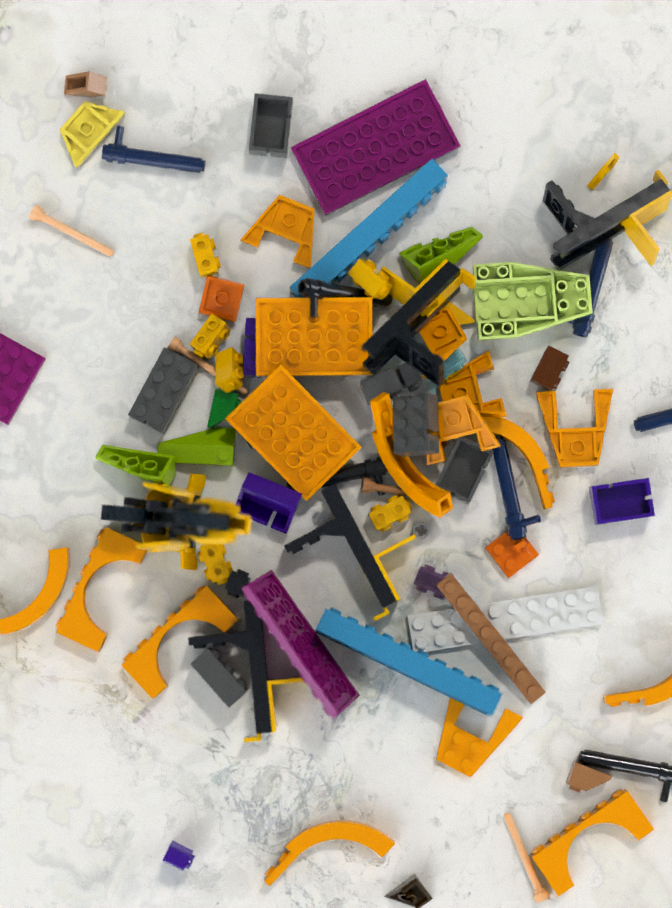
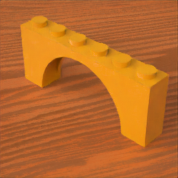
(76, 621)
(144, 662)
(553, 855)

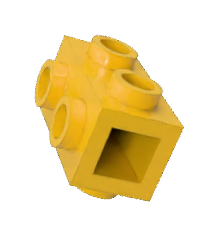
(204, 255)
(370, 279)
(210, 337)
(229, 370)
(394, 510)
(217, 568)

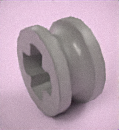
(426, 527)

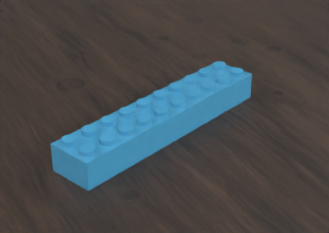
(377, 226)
(408, 662)

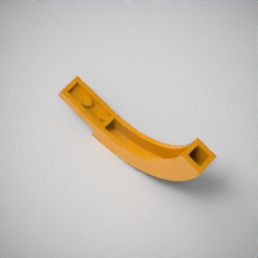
(531, 451)
(403, 471)
(55, 582)
(650, 695)
(330, 830)

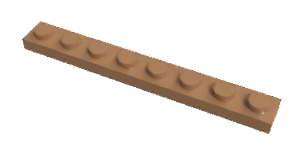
(490, 638)

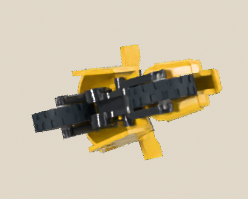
(178, 518)

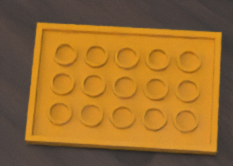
(312, 345)
(293, 432)

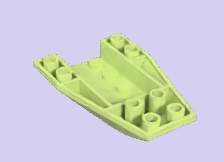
(525, 298)

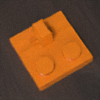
(221, 298)
(511, 554)

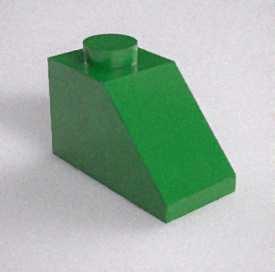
(222, 406)

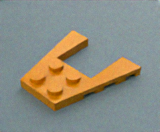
(576, 445)
(465, 751)

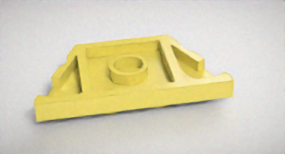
(87, 129)

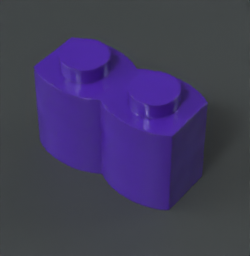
(179, 856)

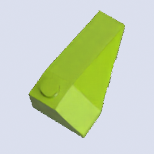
(424, 259)
(206, 447)
(142, 464)

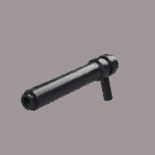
(320, 289)
(368, 468)
(660, 771)

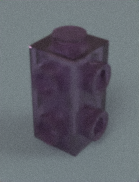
(426, 580)

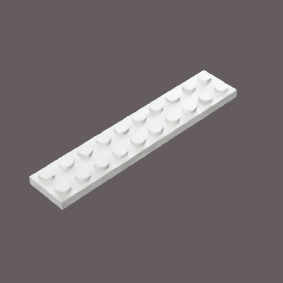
(510, 618)

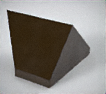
(411, 893)

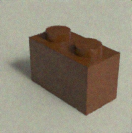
(549, 368)

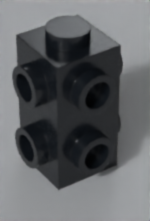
(236, 582)

